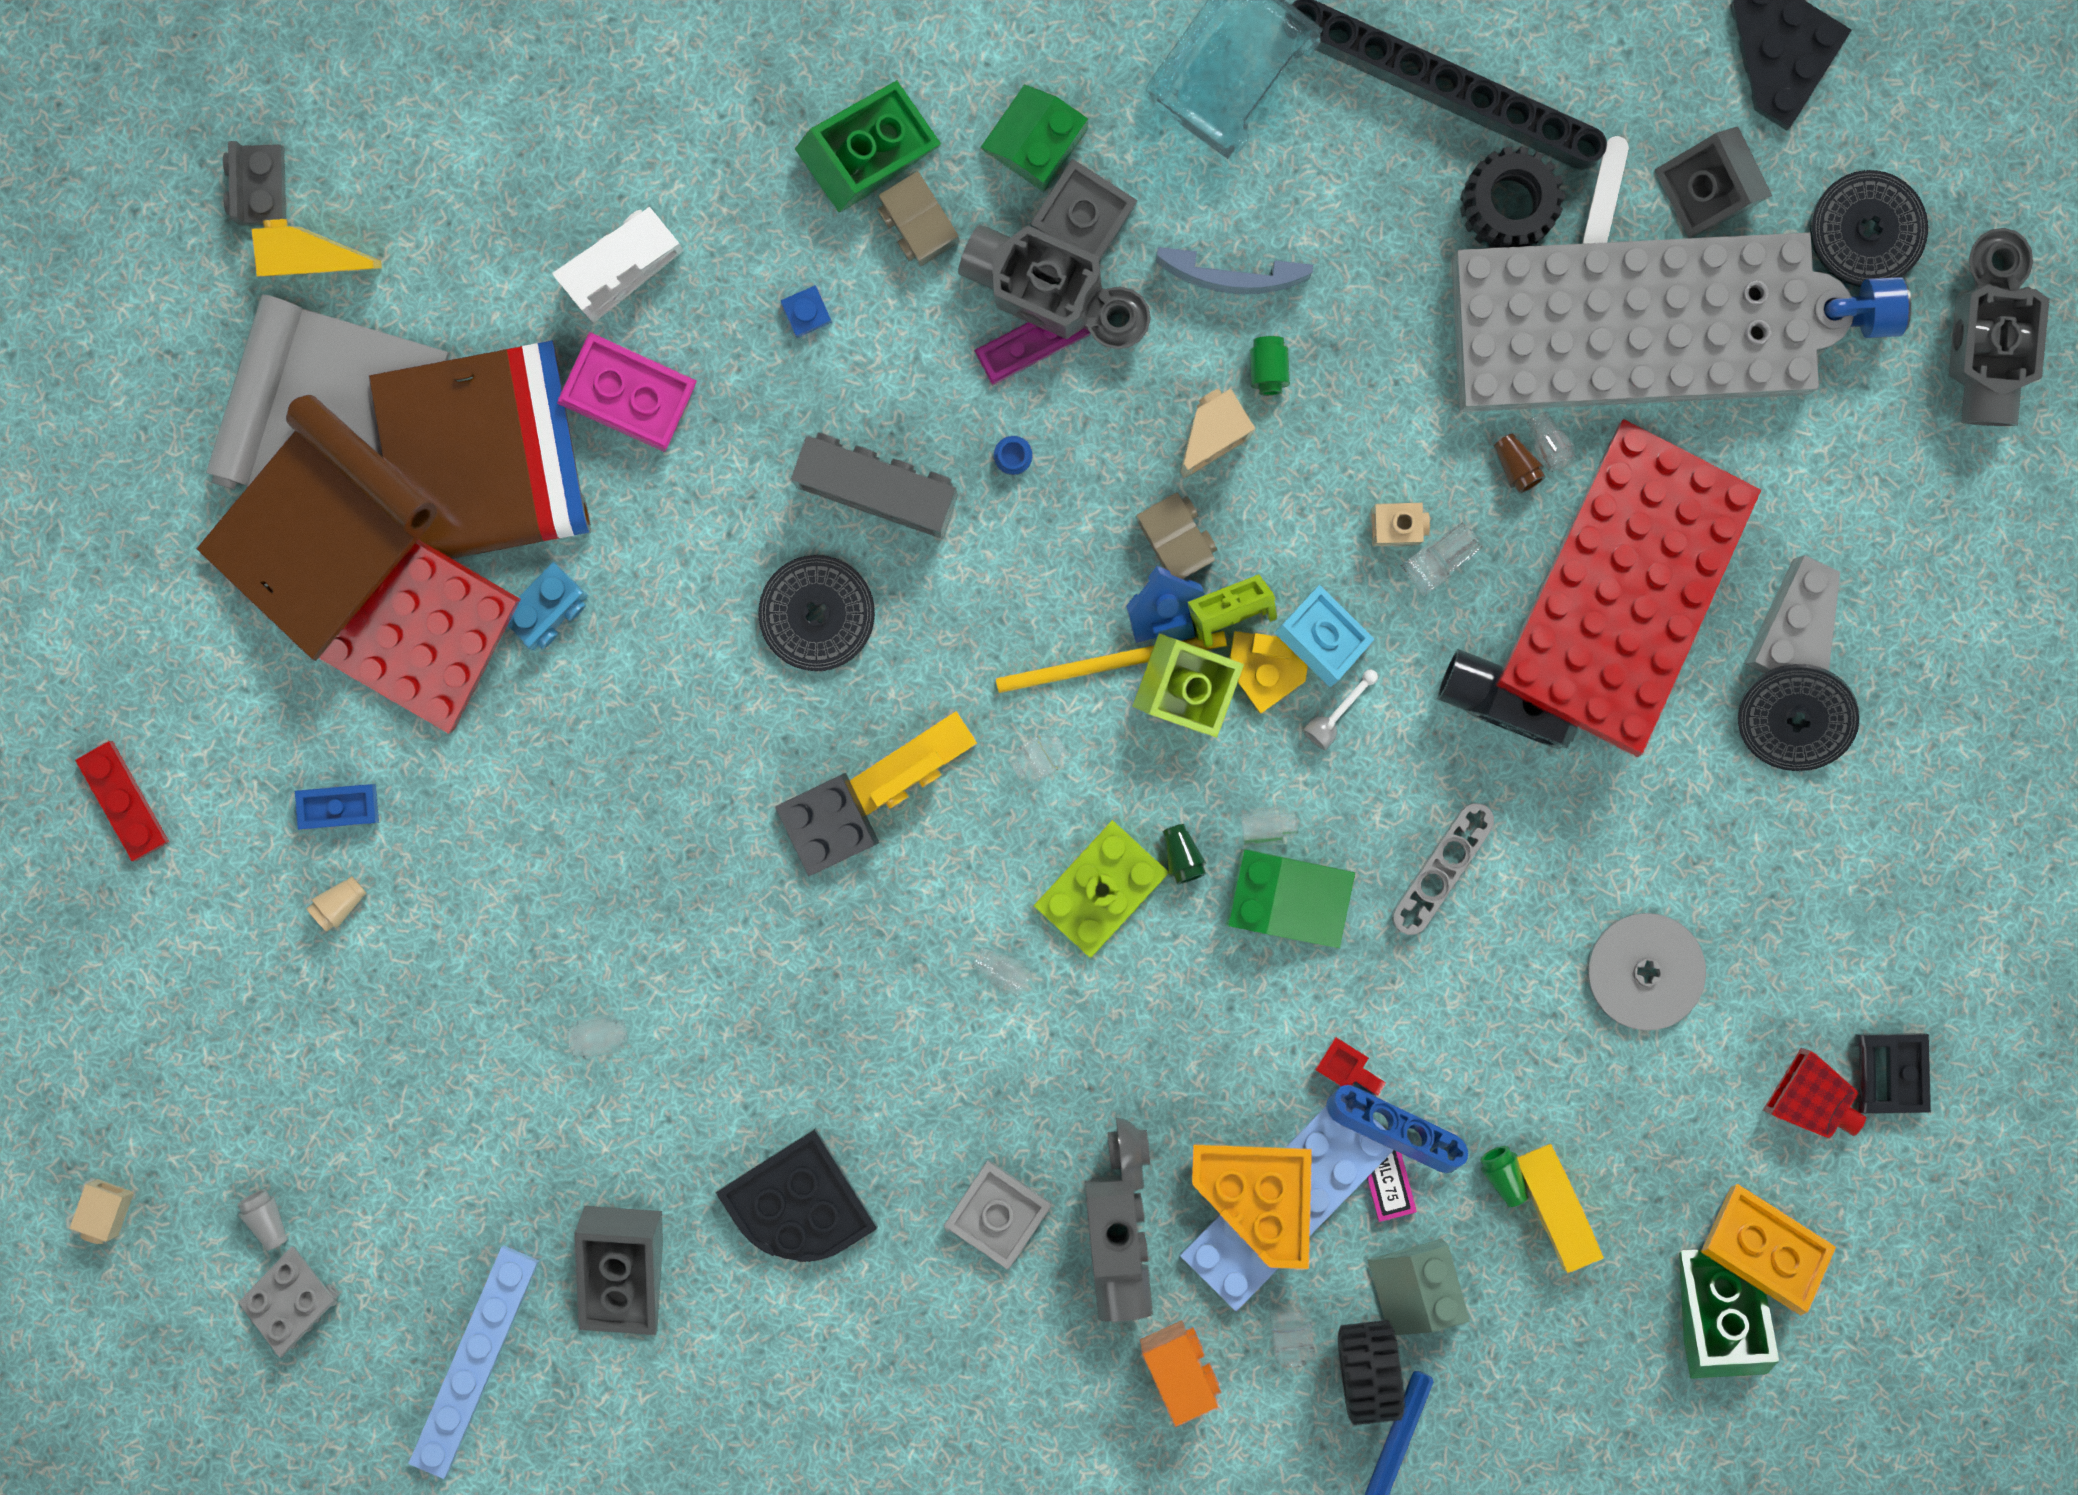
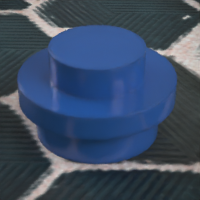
(1013, 455)

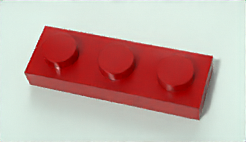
(122, 801)

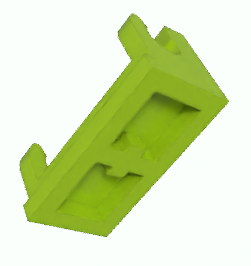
(1231, 606)

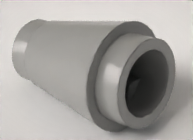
(263, 1218)

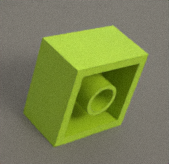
(1188, 685)

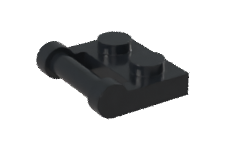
(1905, 1073)

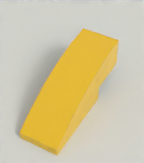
(1559, 1209)

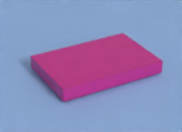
(626, 392)

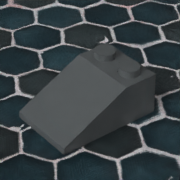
(619, 1269)

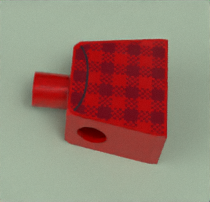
(1815, 1097)

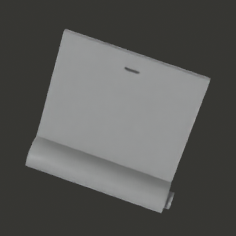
(299, 355)

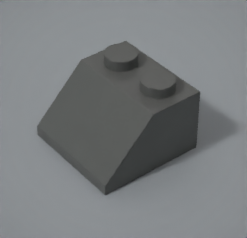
(1713, 181)

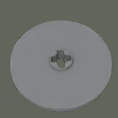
(1670, 951)

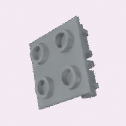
(288, 1302)

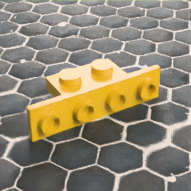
(912, 763)

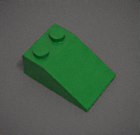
(866, 145)
(1290, 898)
(1723, 1321)

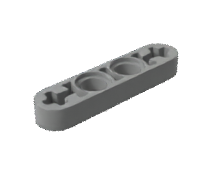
(1438, 865)

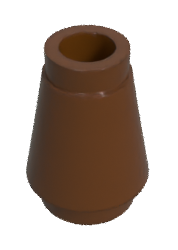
(1519, 464)

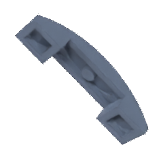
(1182, 265)

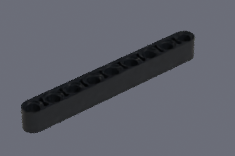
(1464, 82)

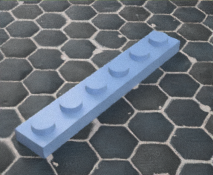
(473, 1362)

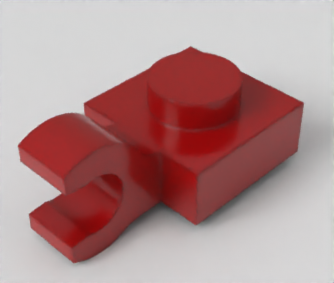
(1345, 1066)

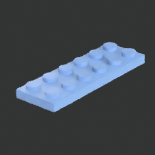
(1338, 1167)

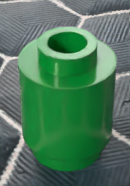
(1269, 365)

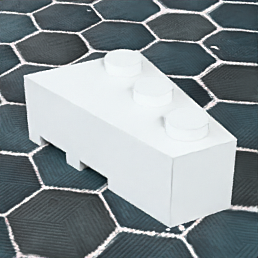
(618, 263)

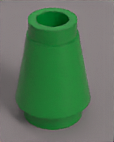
(1504, 1174)

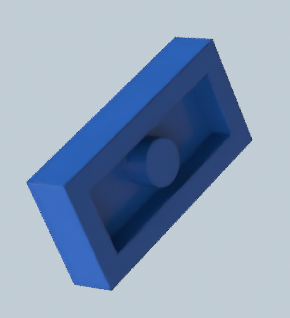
(336, 806)

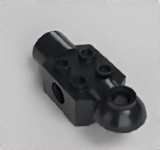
(1472, 687)

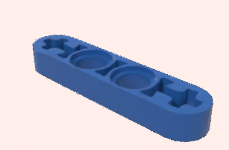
(1398, 1123)

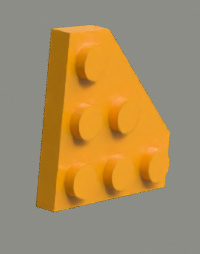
(1261, 1196)

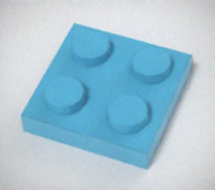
(1324, 636)

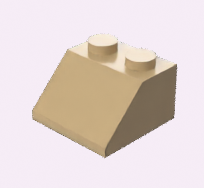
(1215, 430)

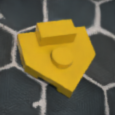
(1269, 668)

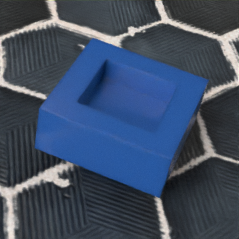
(806, 311)

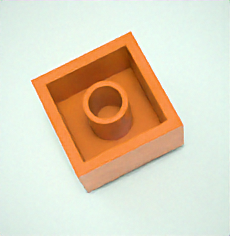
(1176, 1368)

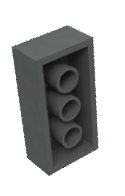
(875, 486)

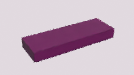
(1021, 349)

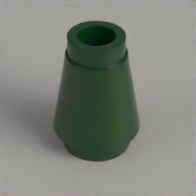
(1183, 855)

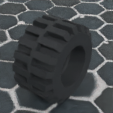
(1530, 173)
(1371, 1372)

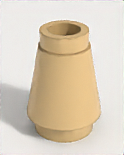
(336, 903)

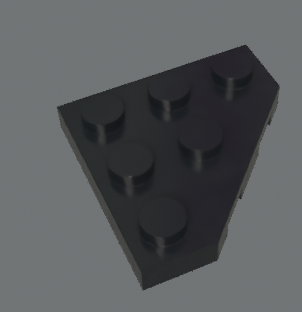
(1785, 53)

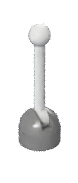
(1322, 729)

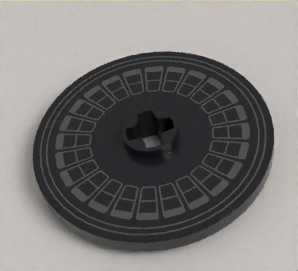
(1855, 200)
(785, 612)
(1823, 733)

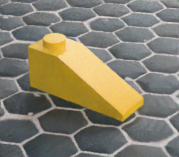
(296, 250)

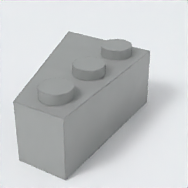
(1799, 620)

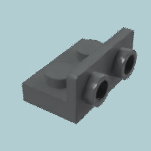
(255, 183)

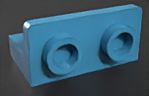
(545, 606)

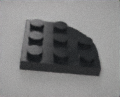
(798, 1203)

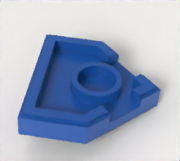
(1163, 607)

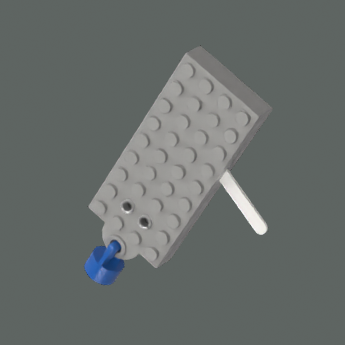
(1652, 316)

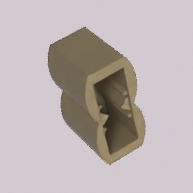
(918, 219)
(1176, 537)

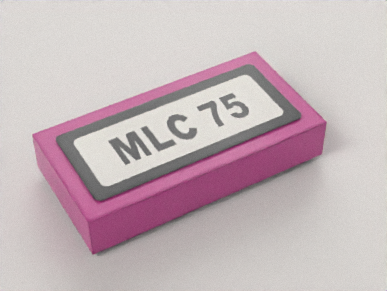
(1391, 1189)

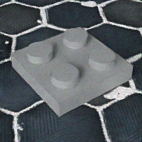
(998, 1214)

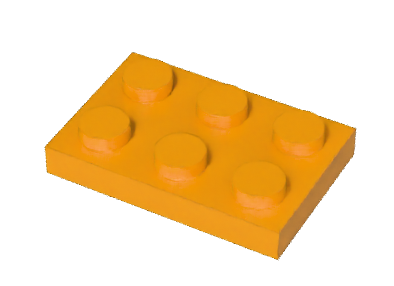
(1768, 1249)

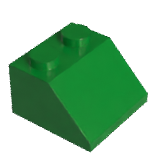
(1036, 135)

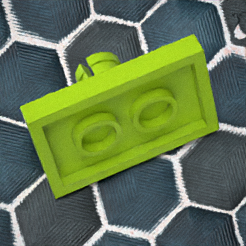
(1101, 889)

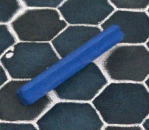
(1400, 1435)

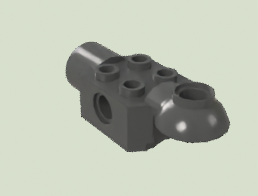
(1052, 285)
(1998, 331)
(1119, 1276)

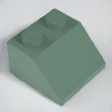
(1419, 1288)

